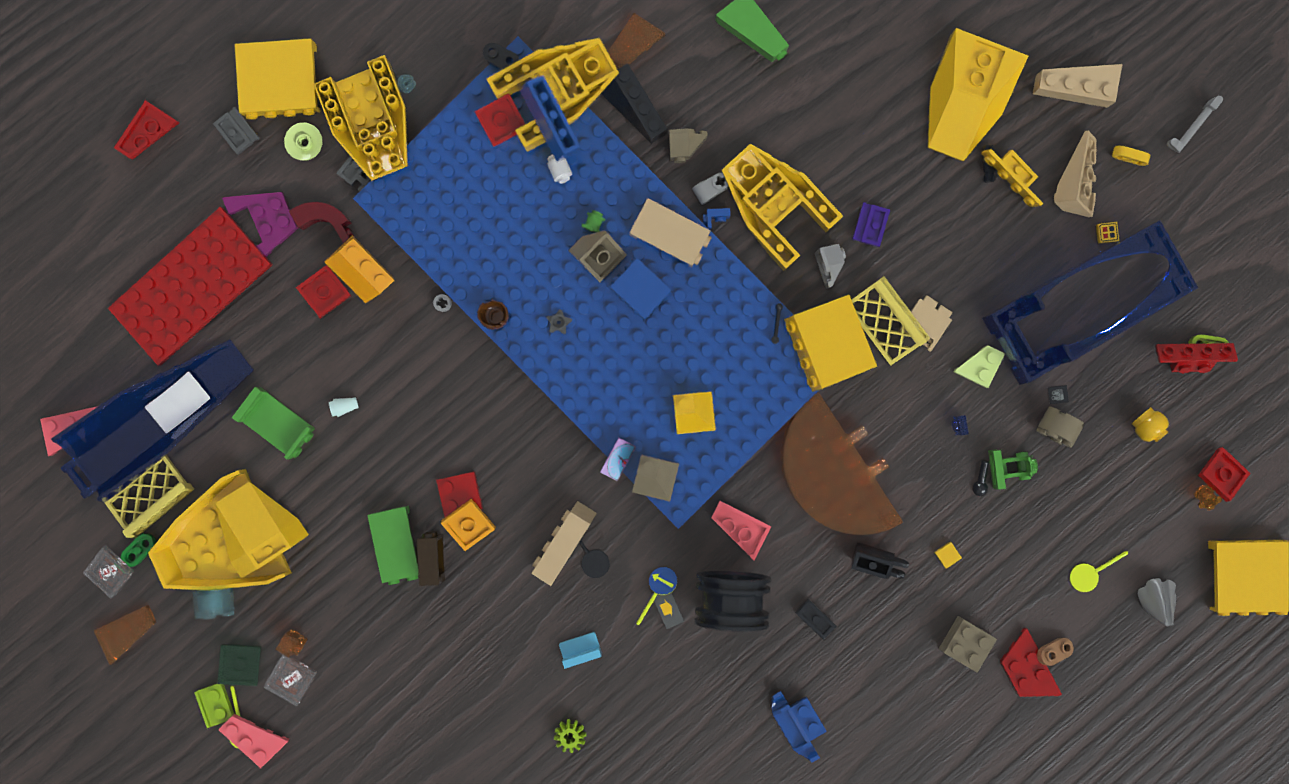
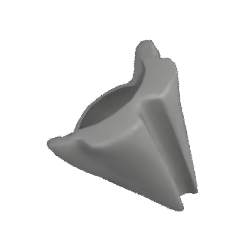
(1159, 600)

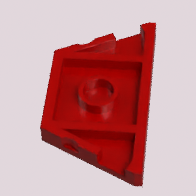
(1025, 670)

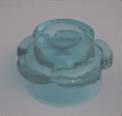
(401, 83)

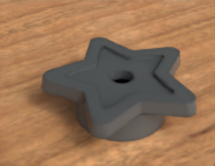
(558, 317)

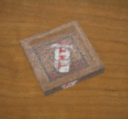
(108, 572)
(290, 679)

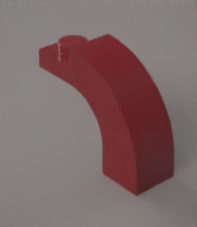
(314, 212)

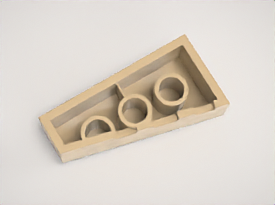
(1080, 84)
(564, 543)

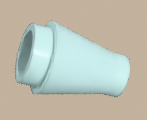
(342, 406)

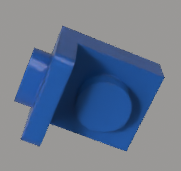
(719, 215)

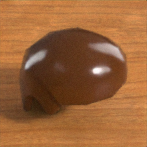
(493, 314)

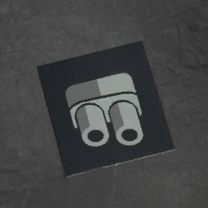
(1058, 394)

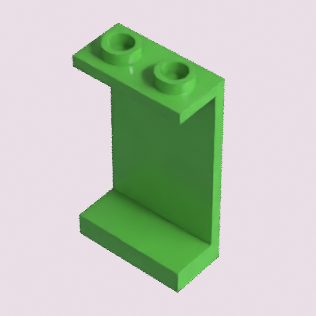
(274, 422)
(394, 545)

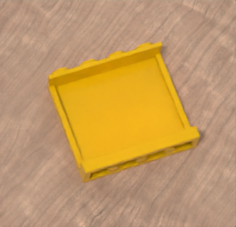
(276, 78)
(830, 343)
(1251, 576)

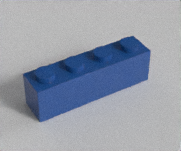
(550, 118)

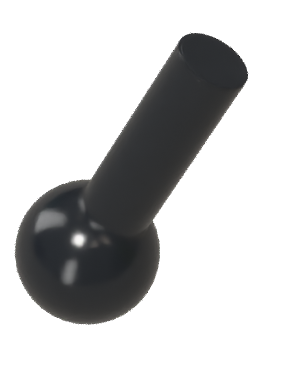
(980, 487)

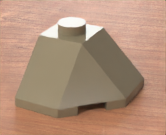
(684, 143)

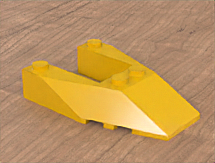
(573, 73)
(767, 193)

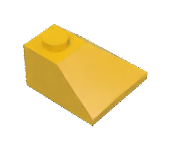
(694, 412)

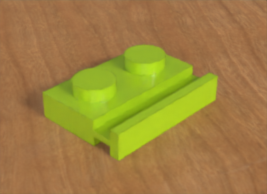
(214, 704)

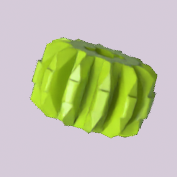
(564, 731)

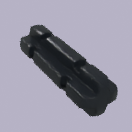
(989, 176)

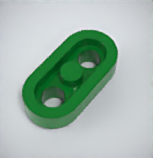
(139, 549)

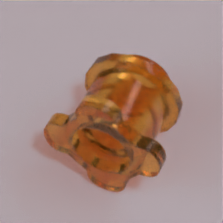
(1207, 497)

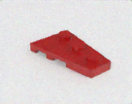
(144, 130)

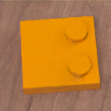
(468, 525)

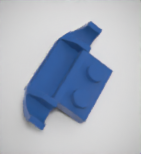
(798, 724)

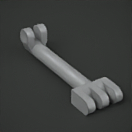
(1177, 145)

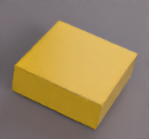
(948, 555)

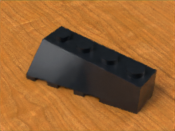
(634, 105)

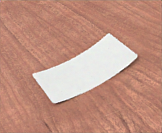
(177, 402)

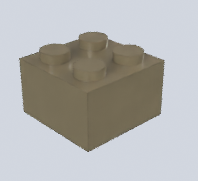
(967, 644)

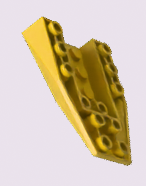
(970, 92)
(368, 117)

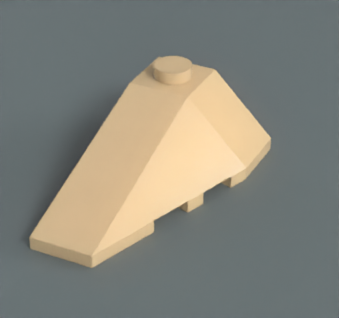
(1075, 186)

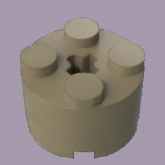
(1060, 427)

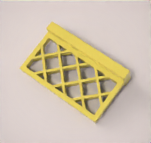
(902, 313)
(153, 511)

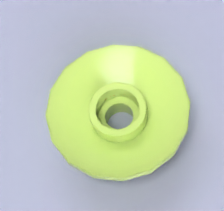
(295, 137)

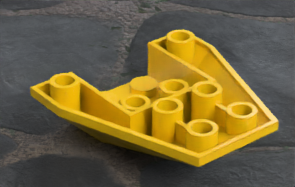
(256, 528)

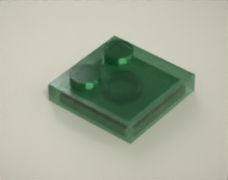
(239, 665)

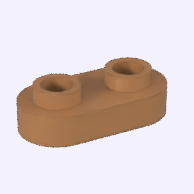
(1057, 651)

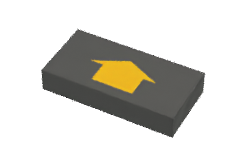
(668, 610)

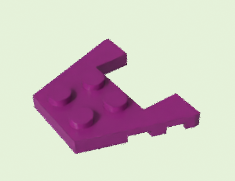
(269, 214)

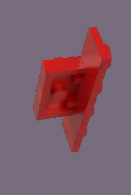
(1195, 357)

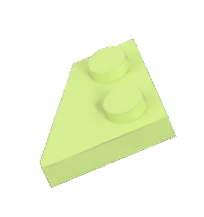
(982, 366)

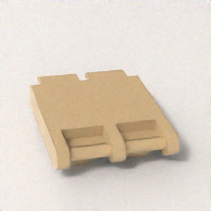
(932, 320)

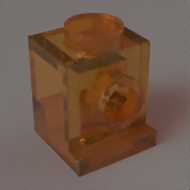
(291, 643)

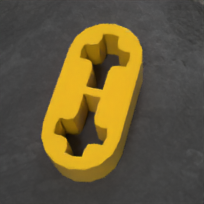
(1131, 155)

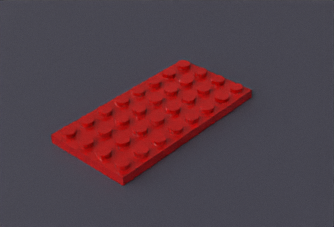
(190, 286)

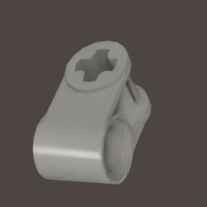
(708, 189)

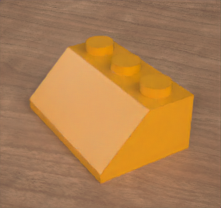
(359, 269)

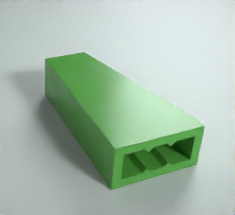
(752, 27)

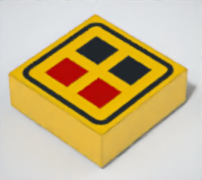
(1107, 232)

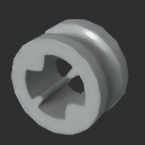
(446, 298)

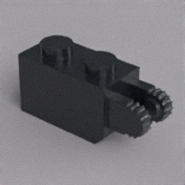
(877, 562)

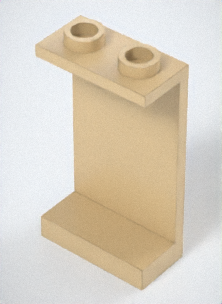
(671, 232)

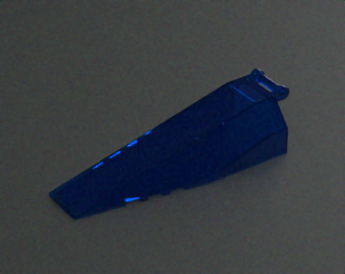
(124, 440)

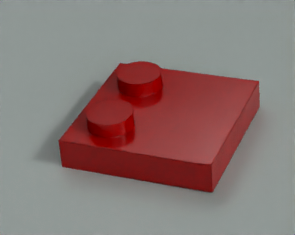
(500, 119)
(323, 291)
(1224, 474)
(457, 491)

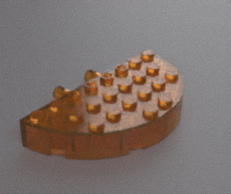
(830, 475)

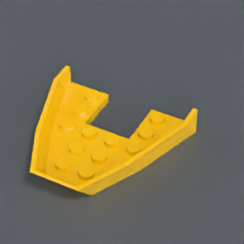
(194, 548)

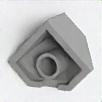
(830, 261)

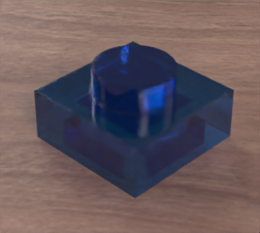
(960, 425)

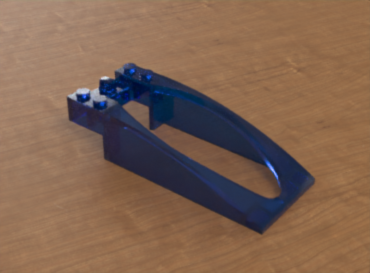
(1031, 366)

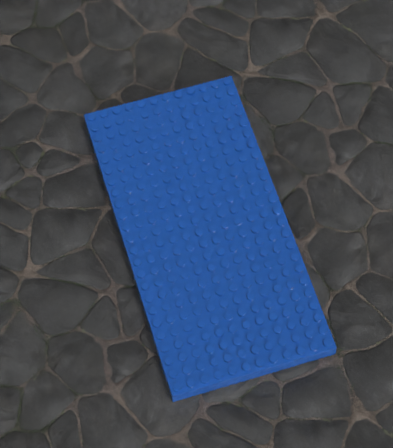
(501, 231)

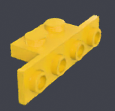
(1016, 172)

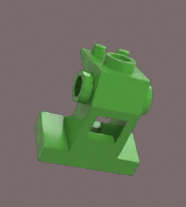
(1025, 464)

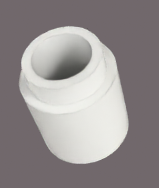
(560, 170)

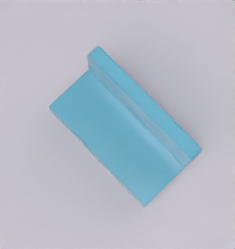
(580, 650)

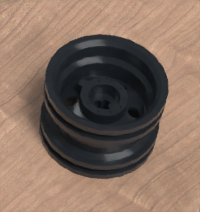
(732, 601)

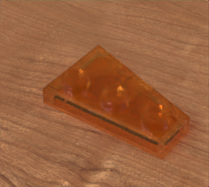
(634, 40)

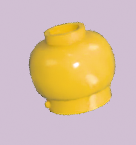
(1151, 425)

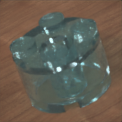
(213, 603)

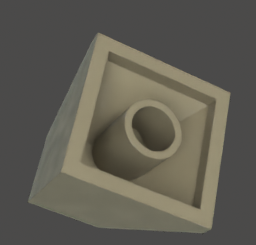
(598, 254)
(655, 477)

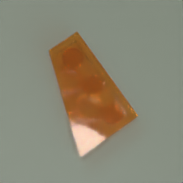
(122, 633)

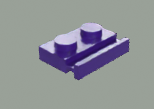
(871, 224)

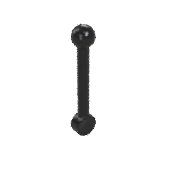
(775, 339)

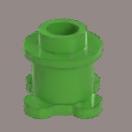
(593, 221)

